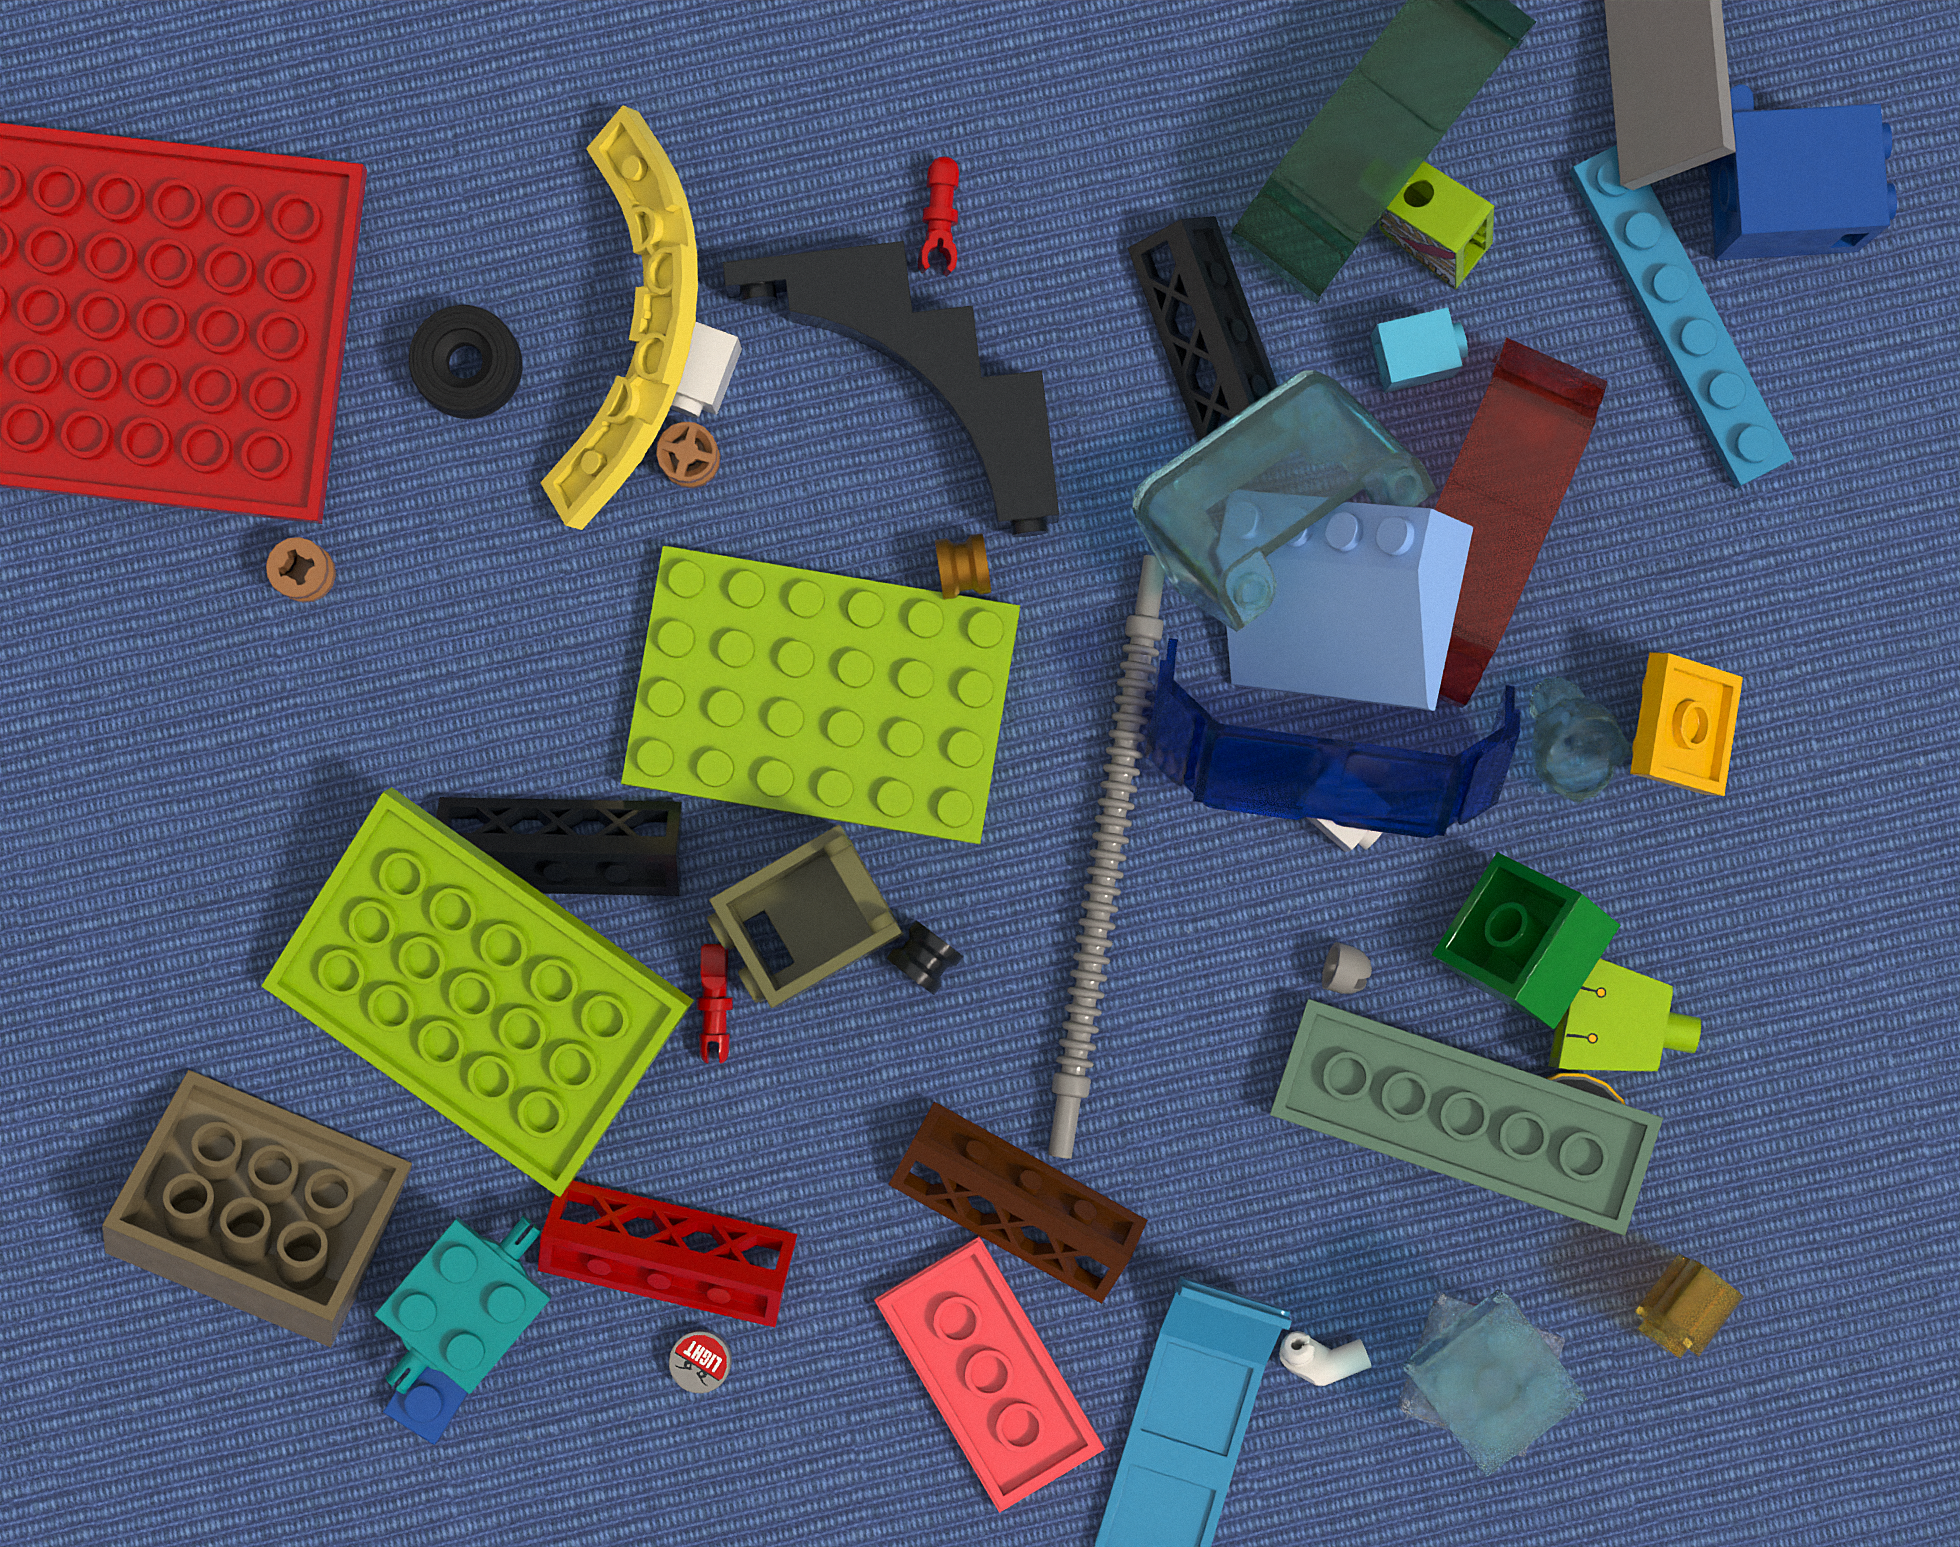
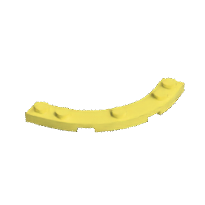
(660, 324)

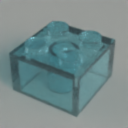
(1493, 1382)

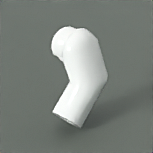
(1320, 1364)

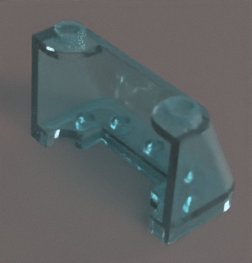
(1263, 483)

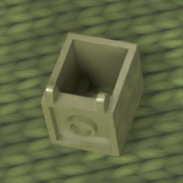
(821, 910)

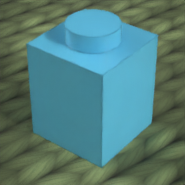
(1418, 349)

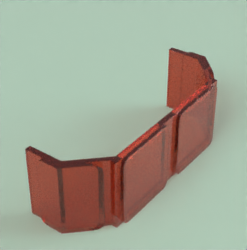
(1509, 490)

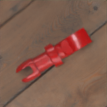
(940, 215)
(714, 1001)

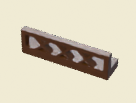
(1024, 1195)

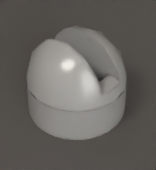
(1345, 969)

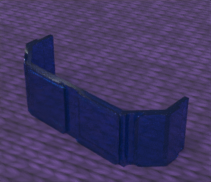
(1321, 776)

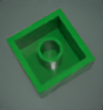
(1526, 940)

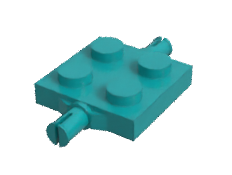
(463, 1305)

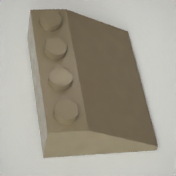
(256, 1208)

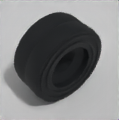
(447, 332)

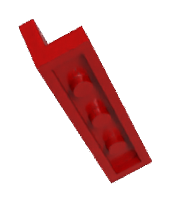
(672, 1273)

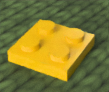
(1686, 724)

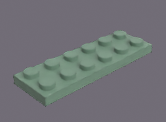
(1467, 1117)

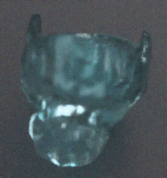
(1597, 743)

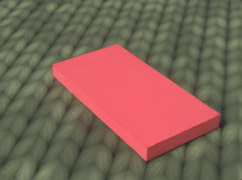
(989, 1373)

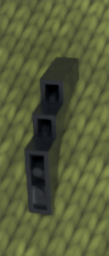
(868, 299)

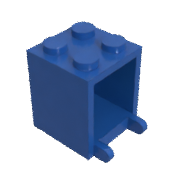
(1801, 181)

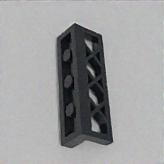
(1221, 321)
(569, 863)

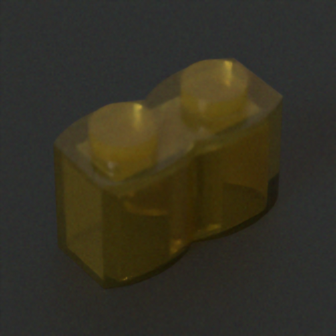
(1686, 1307)

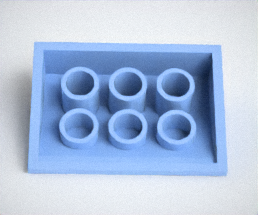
(1359, 608)

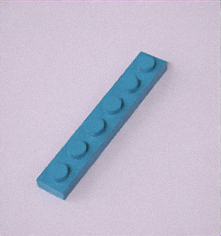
(1683, 320)

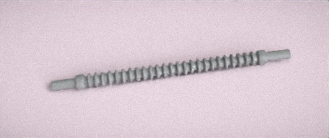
(1071, 1082)

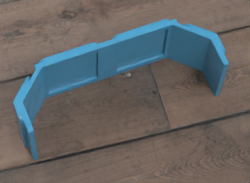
(1190, 1418)

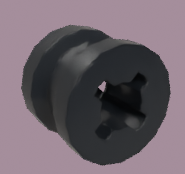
(924, 957)

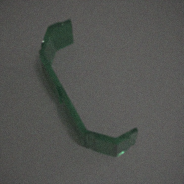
(1375, 135)

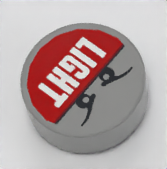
(700, 1361)

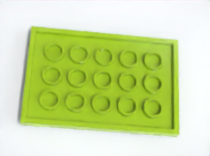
(821, 695)
(476, 992)

